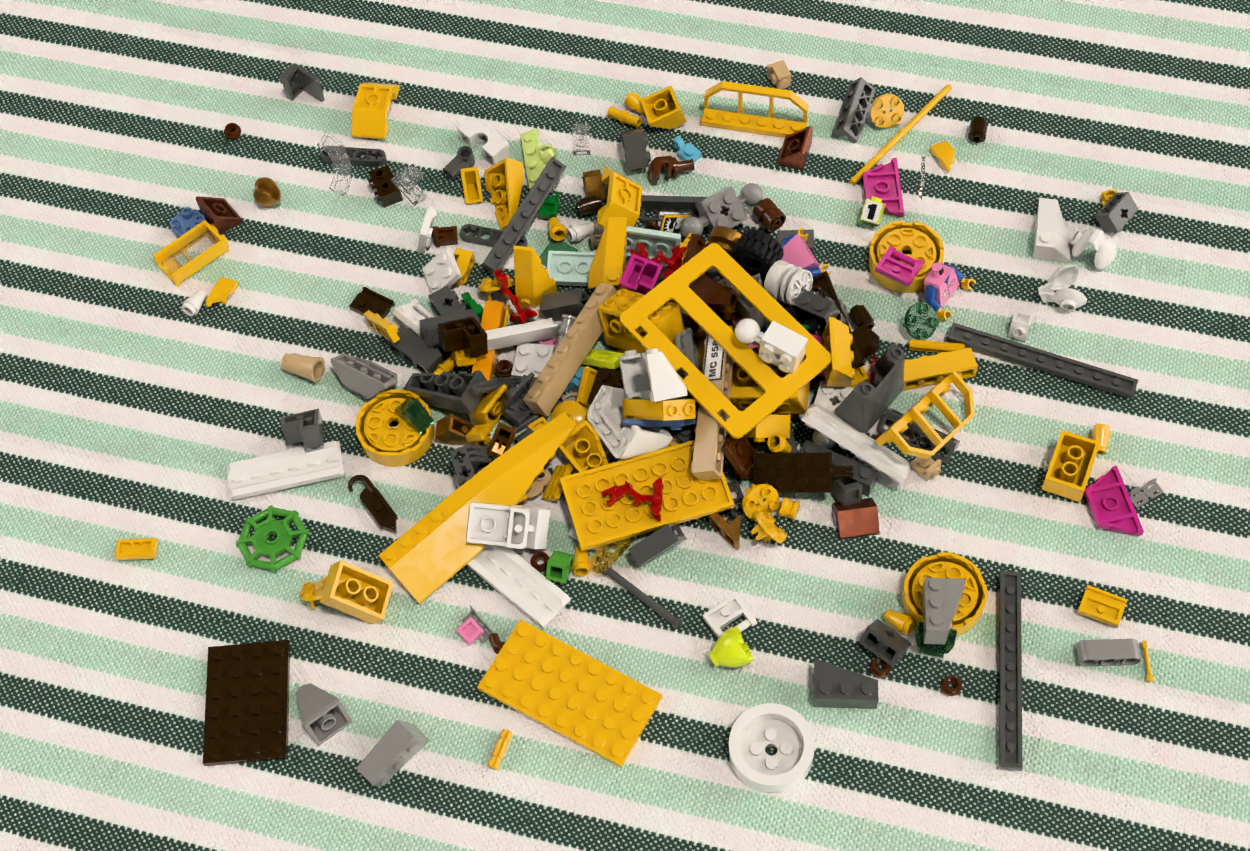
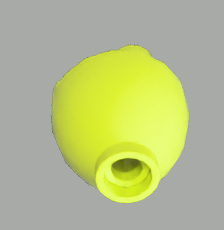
(730, 650)

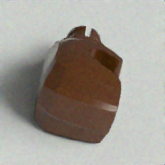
(671, 164)

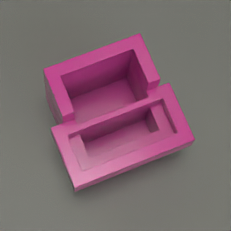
(640, 275)

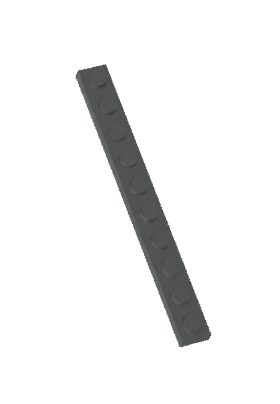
(1043, 360)
(1010, 671)

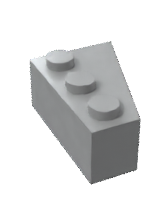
(940, 605)
(392, 752)

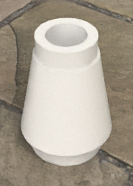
(578, 232)
(193, 304)

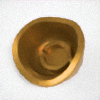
(266, 192)

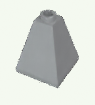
(321, 713)

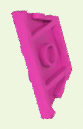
(885, 184)
(1112, 504)

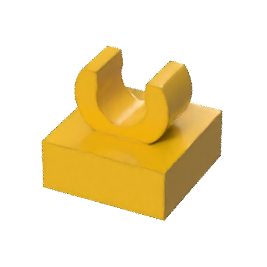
(479, 434)

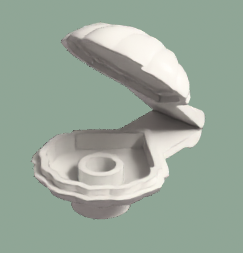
(1105, 247)
(1061, 281)

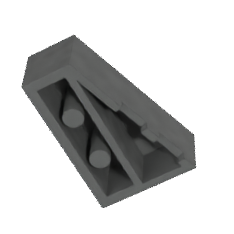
(842, 688)

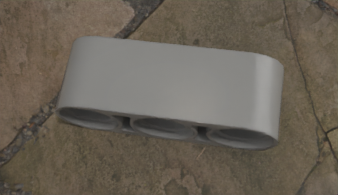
(1108, 652)

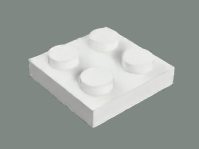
(442, 270)
(531, 359)

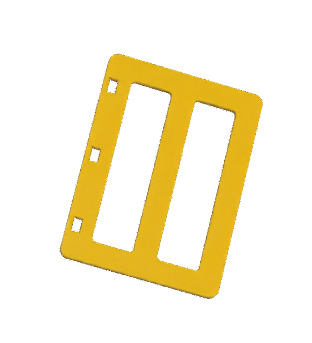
(703, 391)

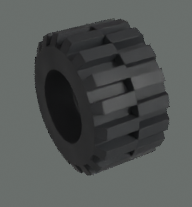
(757, 252)

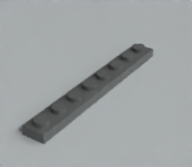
(524, 215)

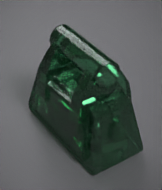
(934, 649)

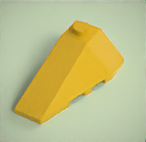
(505, 185)
(610, 255)

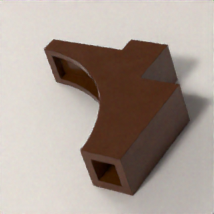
(714, 295)

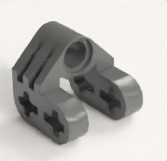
(474, 460)

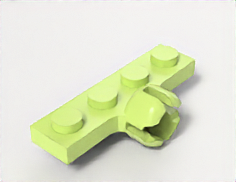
(535, 155)

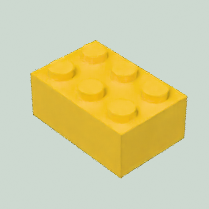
(1070, 466)
(356, 592)

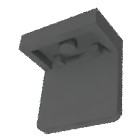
(297, 79)
(514, 406)

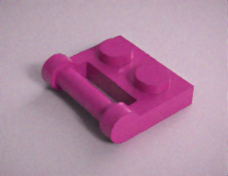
(897, 270)

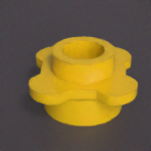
(1106, 195)

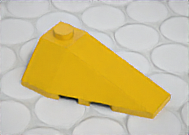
(531, 278)
(583, 449)

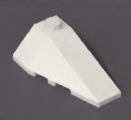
(1051, 236)

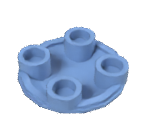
(186, 221)

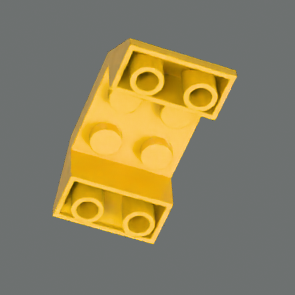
(371, 109)
(622, 198)

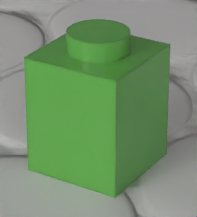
(559, 566)

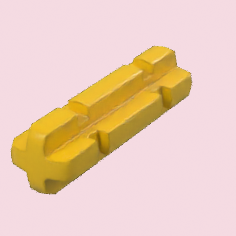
(500, 749)

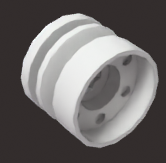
(786, 281)

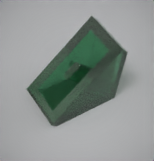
(414, 414)

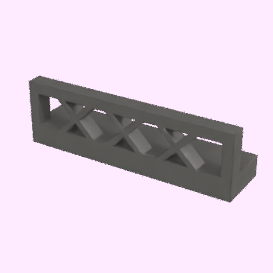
(851, 106)
(659, 204)
(894, 415)

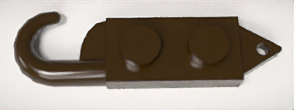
(375, 503)

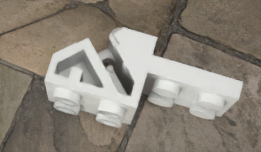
(508, 525)

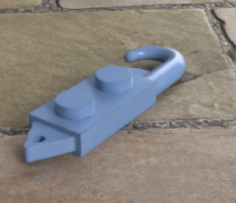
(658, 424)

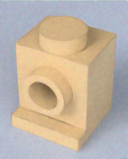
(779, 74)

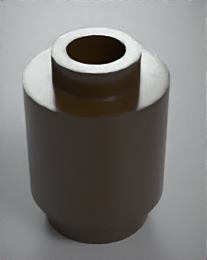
(977, 130)
(588, 205)
(860, 316)

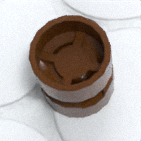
(770, 216)

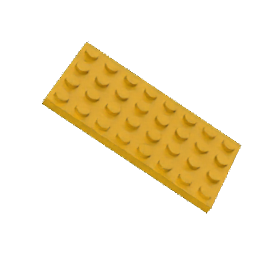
(682, 501)
(570, 693)

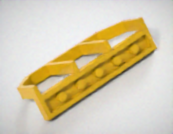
(752, 123)
(915, 413)

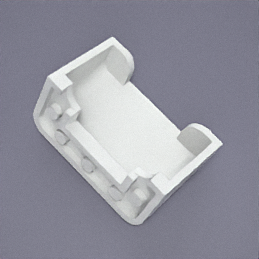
(650, 376)
(623, 441)

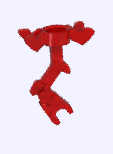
(672, 262)
(522, 314)
(618, 492)

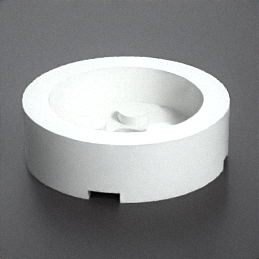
(775, 727)

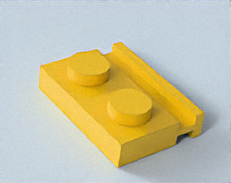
(1102, 606)

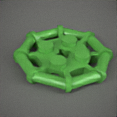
(274, 548)

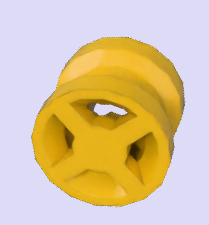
(789, 508)

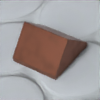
(796, 149)
(219, 213)
(857, 519)

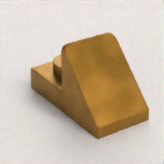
(593, 184)
(727, 530)

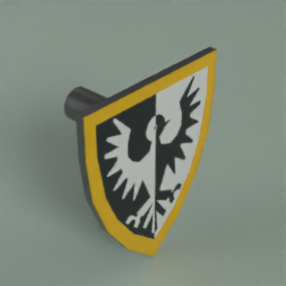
(672, 222)

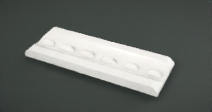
(857, 442)
(284, 470)
(520, 583)

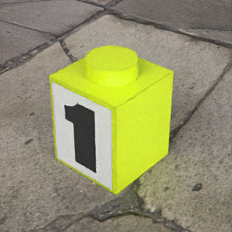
(873, 210)

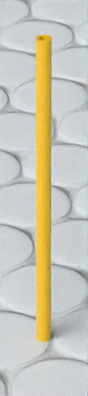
(900, 134)

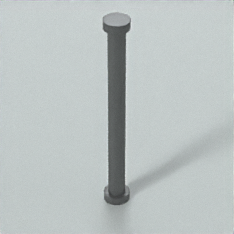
(676, 622)

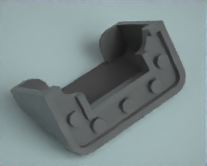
(865, 402)

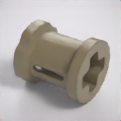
(595, 239)

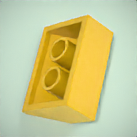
(837, 342)

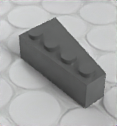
(447, 389)

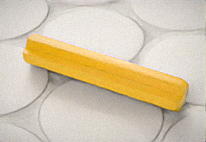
(933, 346)

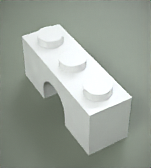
(475, 133)

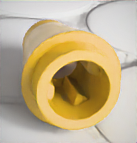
(633, 102)
(556, 229)
(1102, 434)
(778, 444)
(581, 562)
(900, 621)

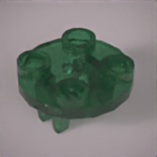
(916, 316)

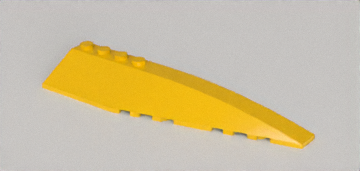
(437, 543)

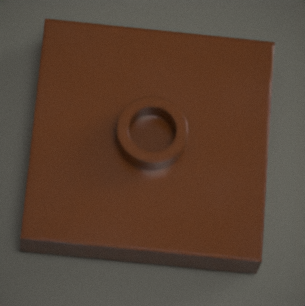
(739, 454)

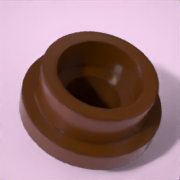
(232, 131)
(504, 364)
(537, 557)
(879, 662)
(950, 679)

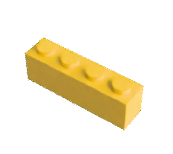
(932, 369)

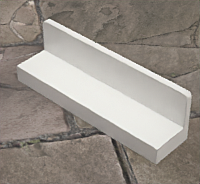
(521, 334)

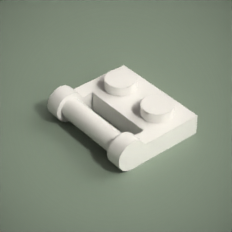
(426, 230)
(409, 315)
(727, 613)

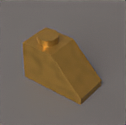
(453, 430)

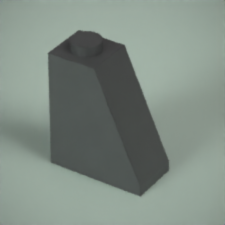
(564, 302)
(656, 544)

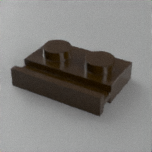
(371, 301)

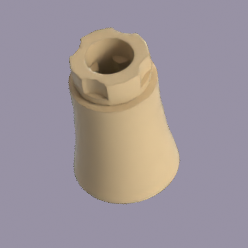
(304, 366)

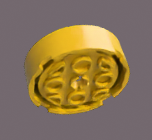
(915, 237)
(390, 445)
(946, 566)

